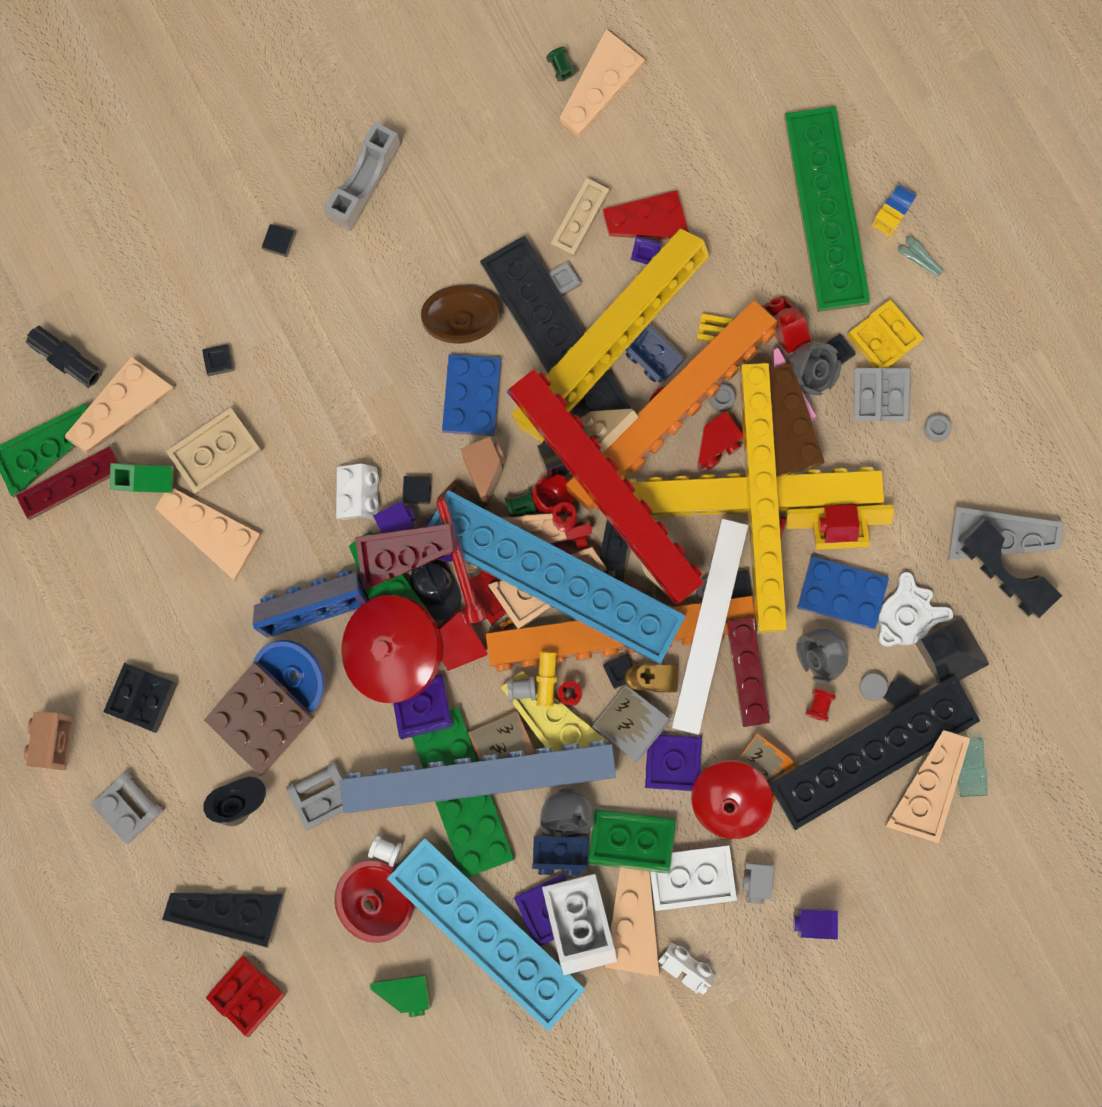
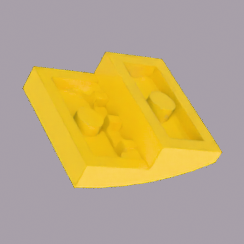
(885, 336)

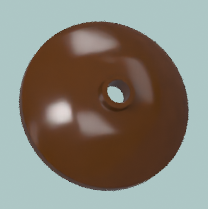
(460, 314)

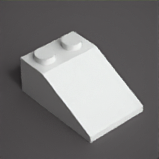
(579, 924)

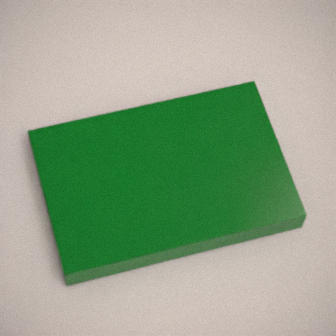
(632, 841)

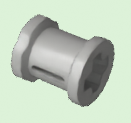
(521, 689)

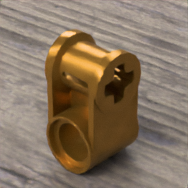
(655, 678)

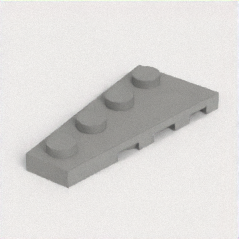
(1020, 532)

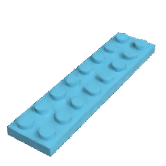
(486, 934)

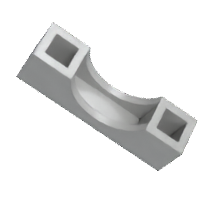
(374, 159)

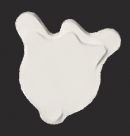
(908, 614)

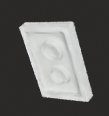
(695, 879)

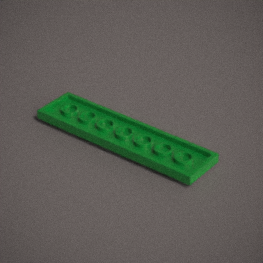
(826, 209)

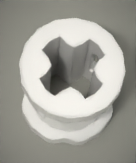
(385, 850)

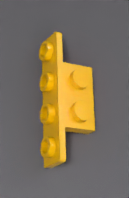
(868, 515)

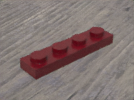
(67, 484)
(747, 671)

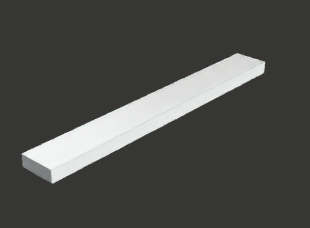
(710, 627)

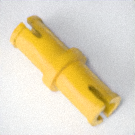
(546, 678)

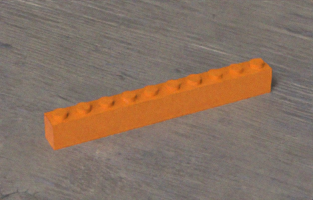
(686, 393)
(579, 640)

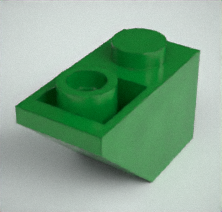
(141, 477)

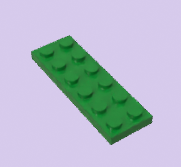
(471, 821)

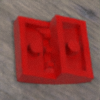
(245, 996)

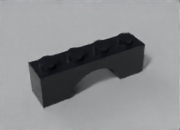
(985, 545)

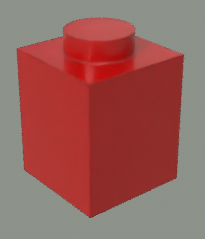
(839, 523)

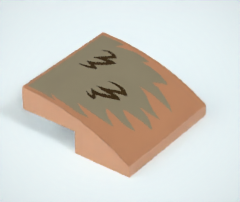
(502, 737)

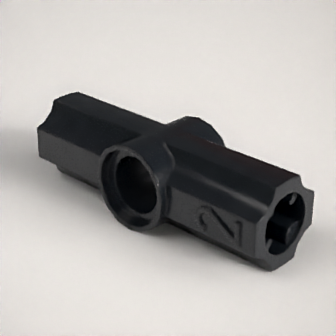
(63, 356)

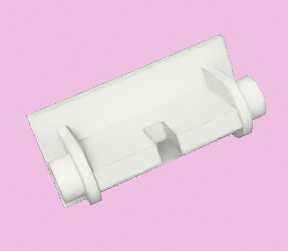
(698, 974)

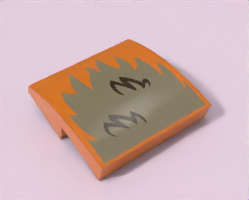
(766, 758)

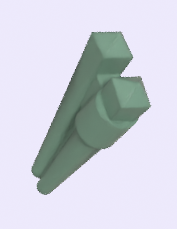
(919, 256)

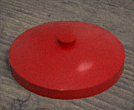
(391, 649)

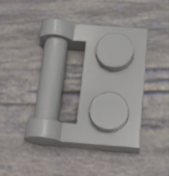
(322, 805)
(120, 813)

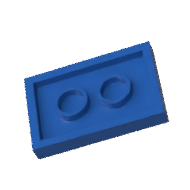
(471, 395)
(843, 593)

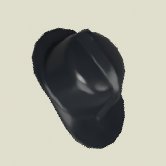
(436, 589)
(235, 801)

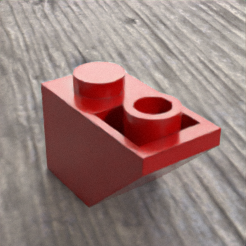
(790, 326)
(717, 439)

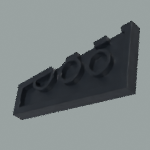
(234, 916)

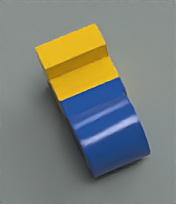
(894, 210)

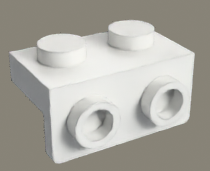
(357, 492)

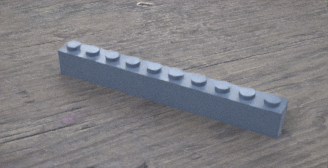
(477, 778)

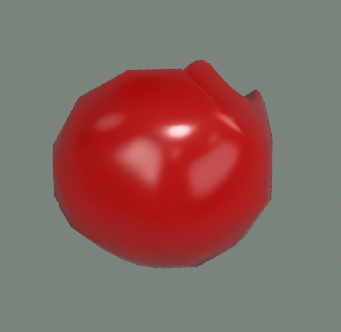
(550, 492)

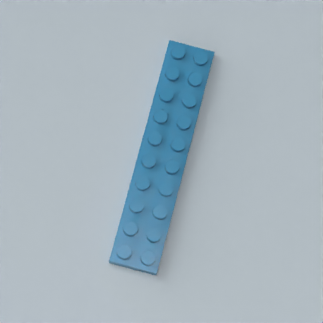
(562, 580)

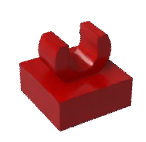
(578, 533)

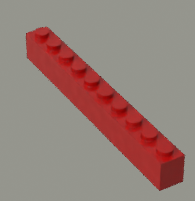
(605, 487)

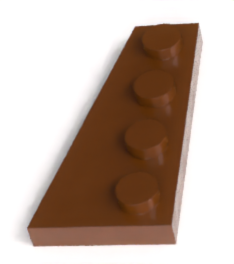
(793, 430)

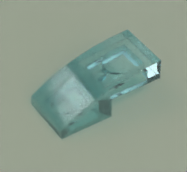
(973, 773)

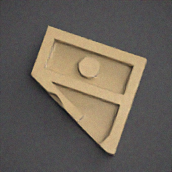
(607, 425)

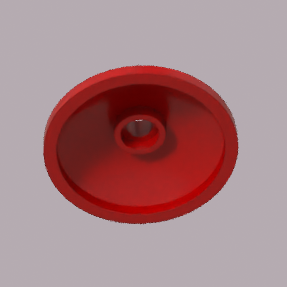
(736, 784)
(389, 907)

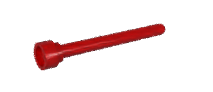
(473, 612)

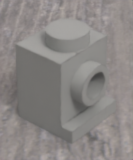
(758, 882)

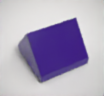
(644, 250)

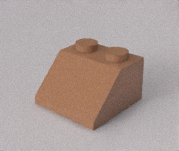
(484, 466)
(48, 740)

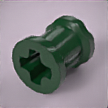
(561, 64)
(520, 504)

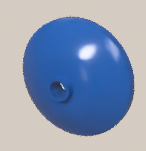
(287, 657)

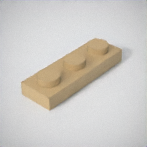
(579, 217)

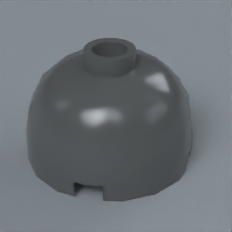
(815, 367)
(824, 654)
(567, 813)

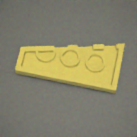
(555, 724)

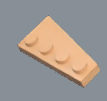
(121, 400)
(213, 533)

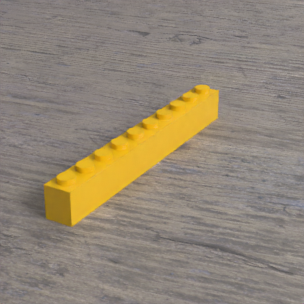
(622, 322)
(729, 494)
(762, 499)

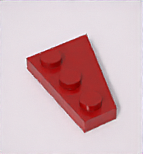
(648, 217)

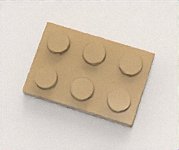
(213, 451)

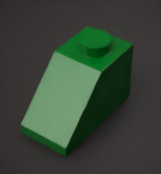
(405, 994)

